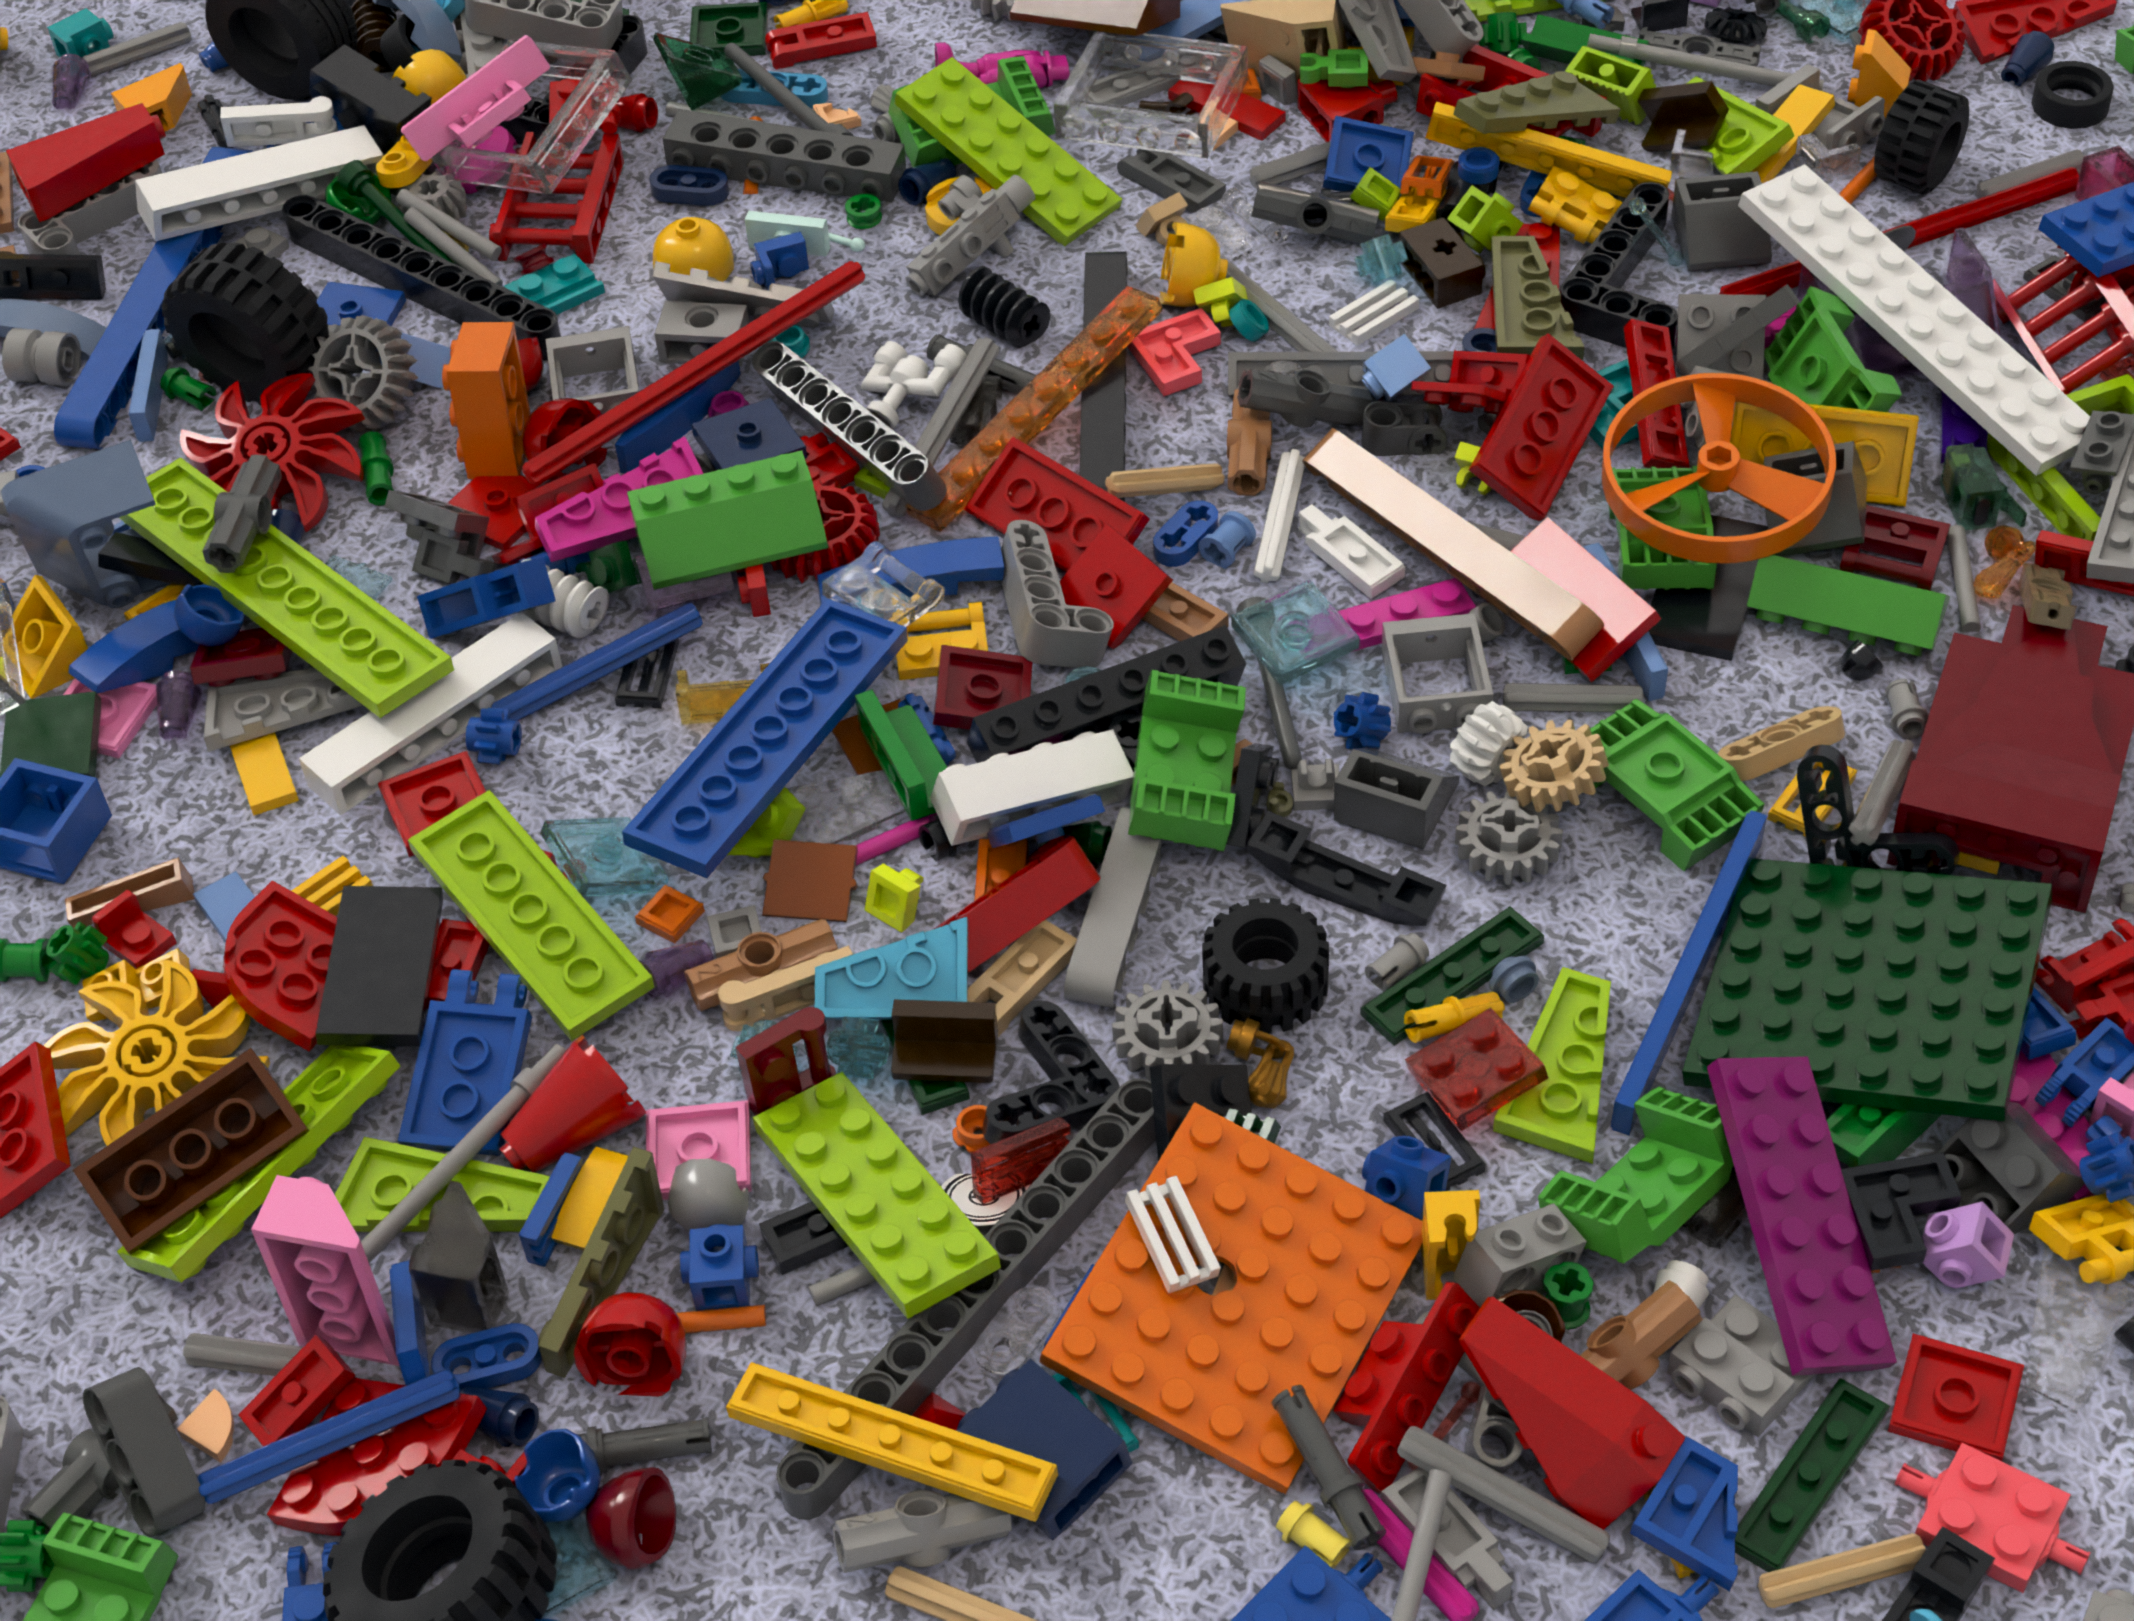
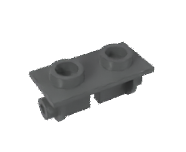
(2102, 449)

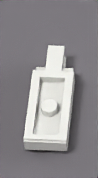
(1350, 552)

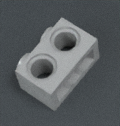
(1517, 1254)

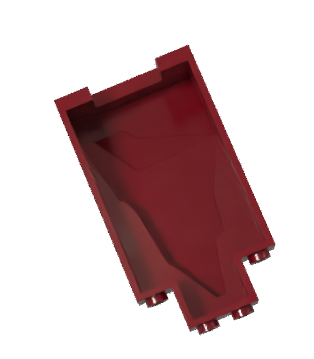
(2024, 753)

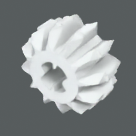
(1482, 741)

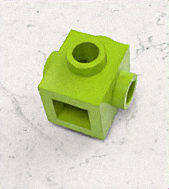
(1493, 218)

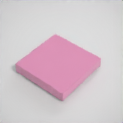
(121, 714)
(700, 1132)

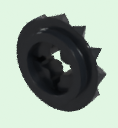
(1735, 25)

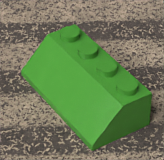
(727, 519)
(1848, 602)

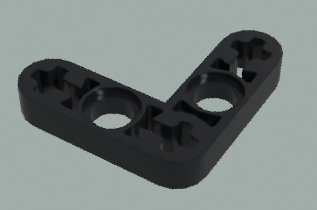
(1839, 796)
(1067, 1082)

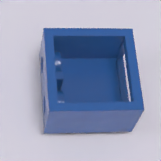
(48, 819)

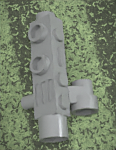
(980, 223)

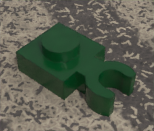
(610, 568)

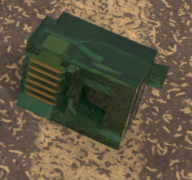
(1975, 489)

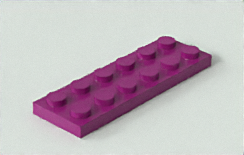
(1801, 1216)

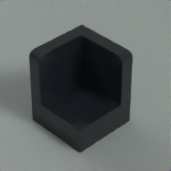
(1661, 14)

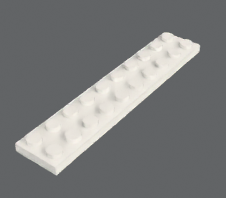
(1919, 318)

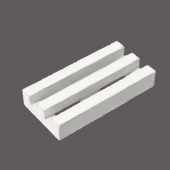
(1369, 309)
(1156, 1196)

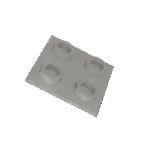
(1707, 314)

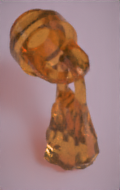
(2005, 546)

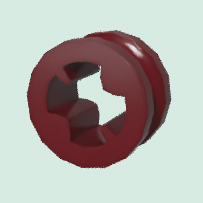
(533, 259)

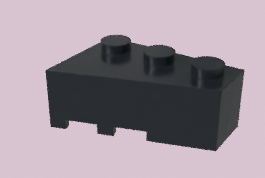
(365, 96)

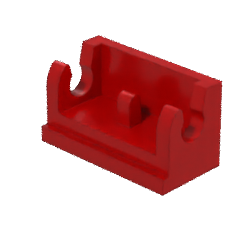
(2078, 974)

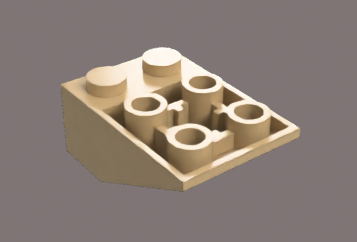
(1284, 29)

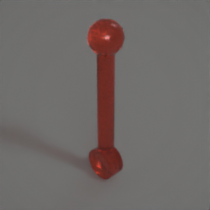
(1469, 1394)

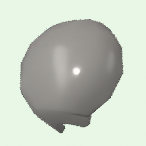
(706, 1195)

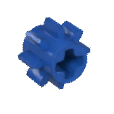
(1362, 721)
(493, 735)
(2109, 1167)

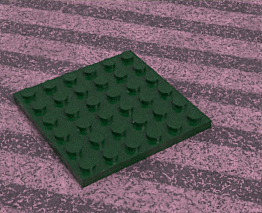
(1883, 978)

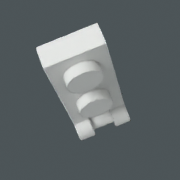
(277, 122)

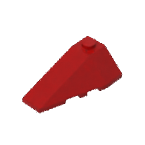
(1582, 1425)

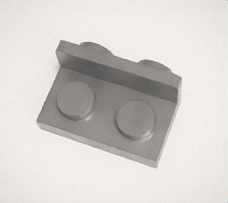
(444, 518)

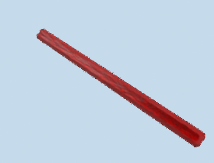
(1932, 226)
(692, 373)

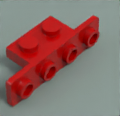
(543, 498)
(1402, 1383)

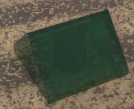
(697, 69)

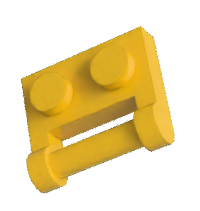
(921, 653)

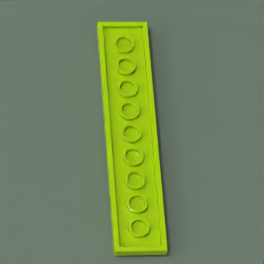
(294, 597)

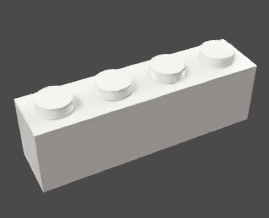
(1029, 782)

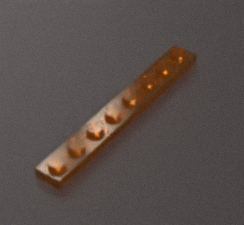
(1042, 399)

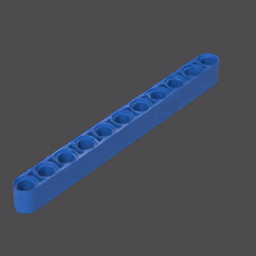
(111, 370)

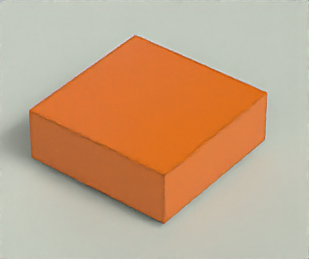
(669, 913)

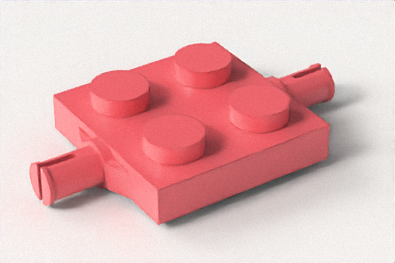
(1996, 1511)

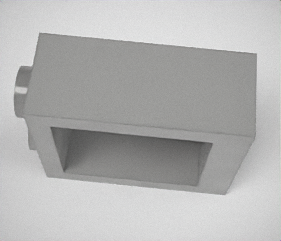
(611, 351)
(1454, 638)

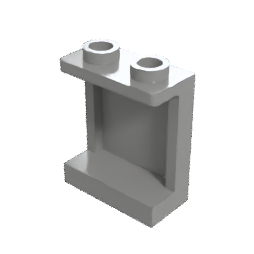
(1843, 124)

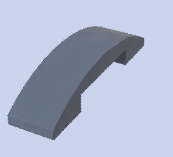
(431, 26)
(47, 317)

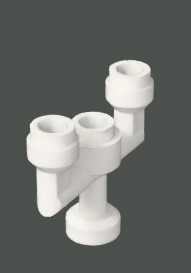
(907, 375)

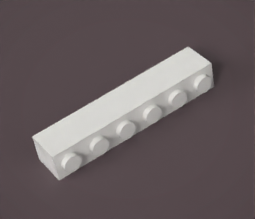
(249, 182)
(376, 749)

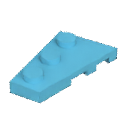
(916, 968)

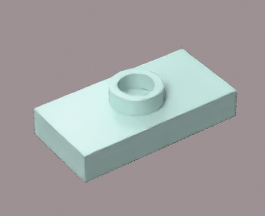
(766, 226)

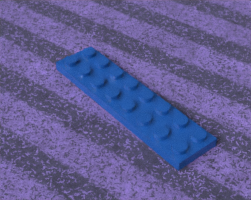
(764, 738)

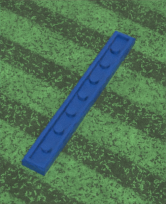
(1687, 973)

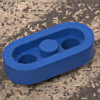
(487, 1356)

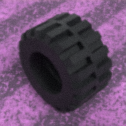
(1921, 136)
(1266, 994)

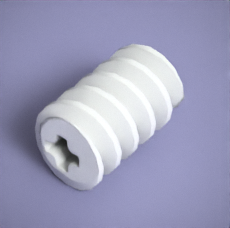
(577, 606)

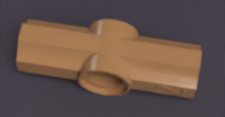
(1248, 449)
(757, 957)
(1631, 1344)

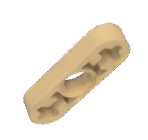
(1784, 742)

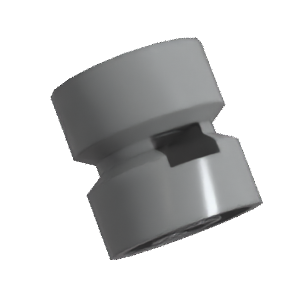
(40, 356)

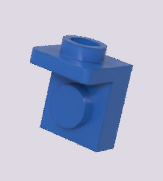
(779, 258)

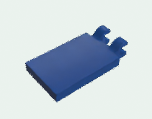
(465, 1062)

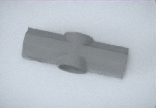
(916, 1531)

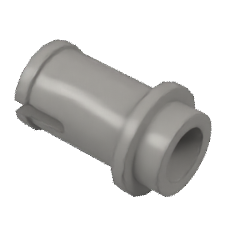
(1908, 715)
(1407, 953)

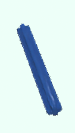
(601, 662)
(329, 1436)

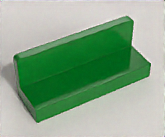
(1563, 39)
(902, 751)
(1874, 1133)

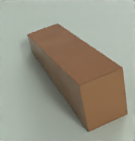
(154, 888)

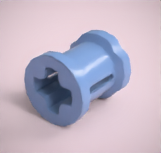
(1227, 539)

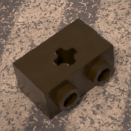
(1442, 263)

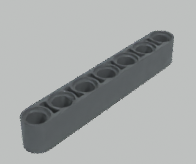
(850, 426)

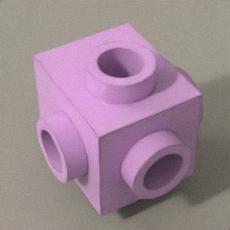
(1967, 1245)

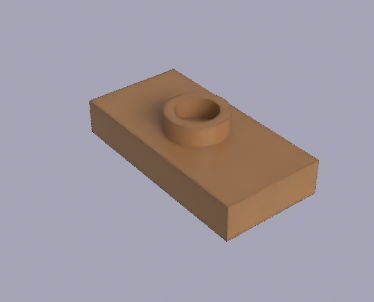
(1448, 66)

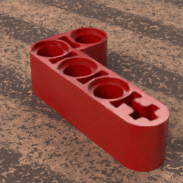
(1050, 881)

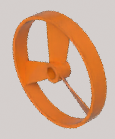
(1721, 468)

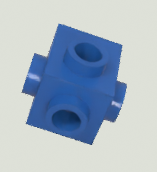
(1403, 1171)
(719, 1267)

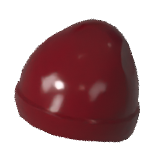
(632, 1506)

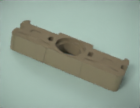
(2046, 596)

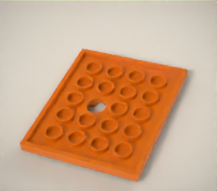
(1309, 1292)

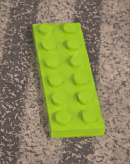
(1003, 143)
(531, 915)
(325, 1100)
(876, 1194)

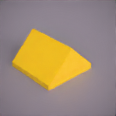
(45, 639)

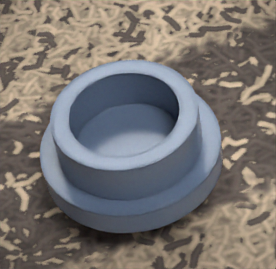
(1514, 978)

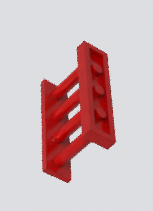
(1498, 73)
(589, 213)
(2114, 312)

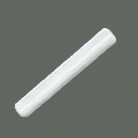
(1279, 516)

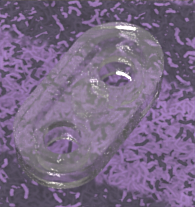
(1017, 1329)

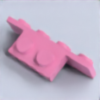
(479, 102)

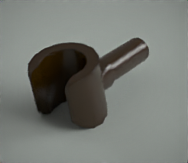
(1175, 106)

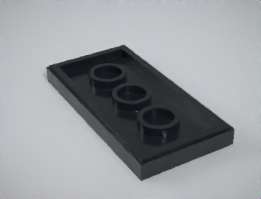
(1704, 618)
(380, 966)

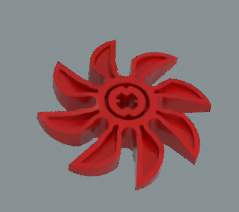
(288, 434)

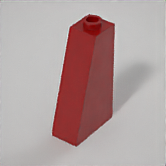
(85, 158)

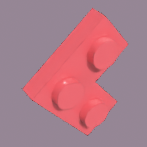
(1167, 349)

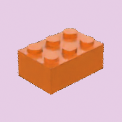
(487, 398)

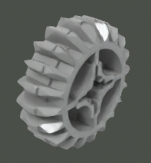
(353, 349)

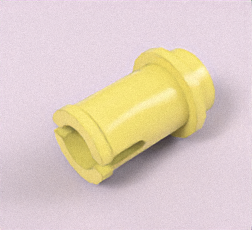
(1305, 1528)

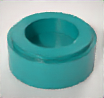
(1249, 320)

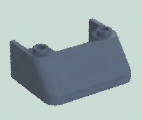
(68, 518)

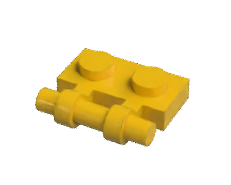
(1573, 205)
(2090, 1230)

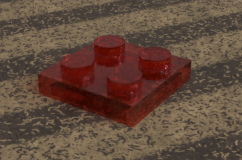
(1476, 1069)

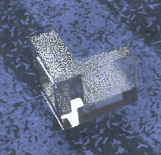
(1688, 162)
(1829, 165)

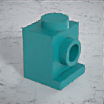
(80, 34)

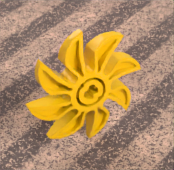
(148, 1057)

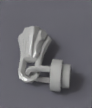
(883, 128)

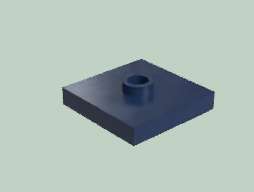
(747, 435)

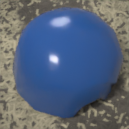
(206, 616)
(559, 1475)

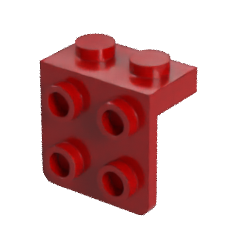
(1475, 381)

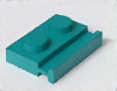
(559, 284)

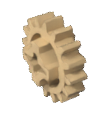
(1554, 765)

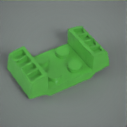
(1013, 85)
(1818, 362)
(1687, 510)
(1186, 760)
(1674, 782)
(1654, 1184)
(101, 1573)

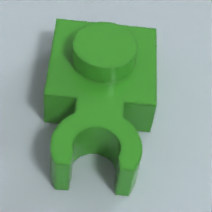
(1341, 68)

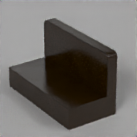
(1686, 107)
(944, 1041)

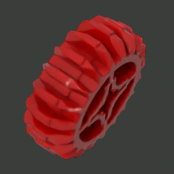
(1914, 30)
(849, 529)

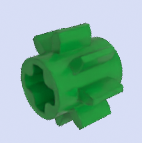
(1502, 32)
(77, 952)
(23, 1556)

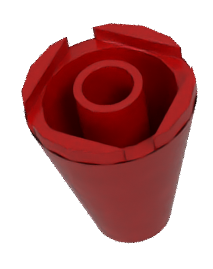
(569, 1110)

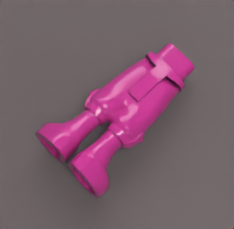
(1043, 68)

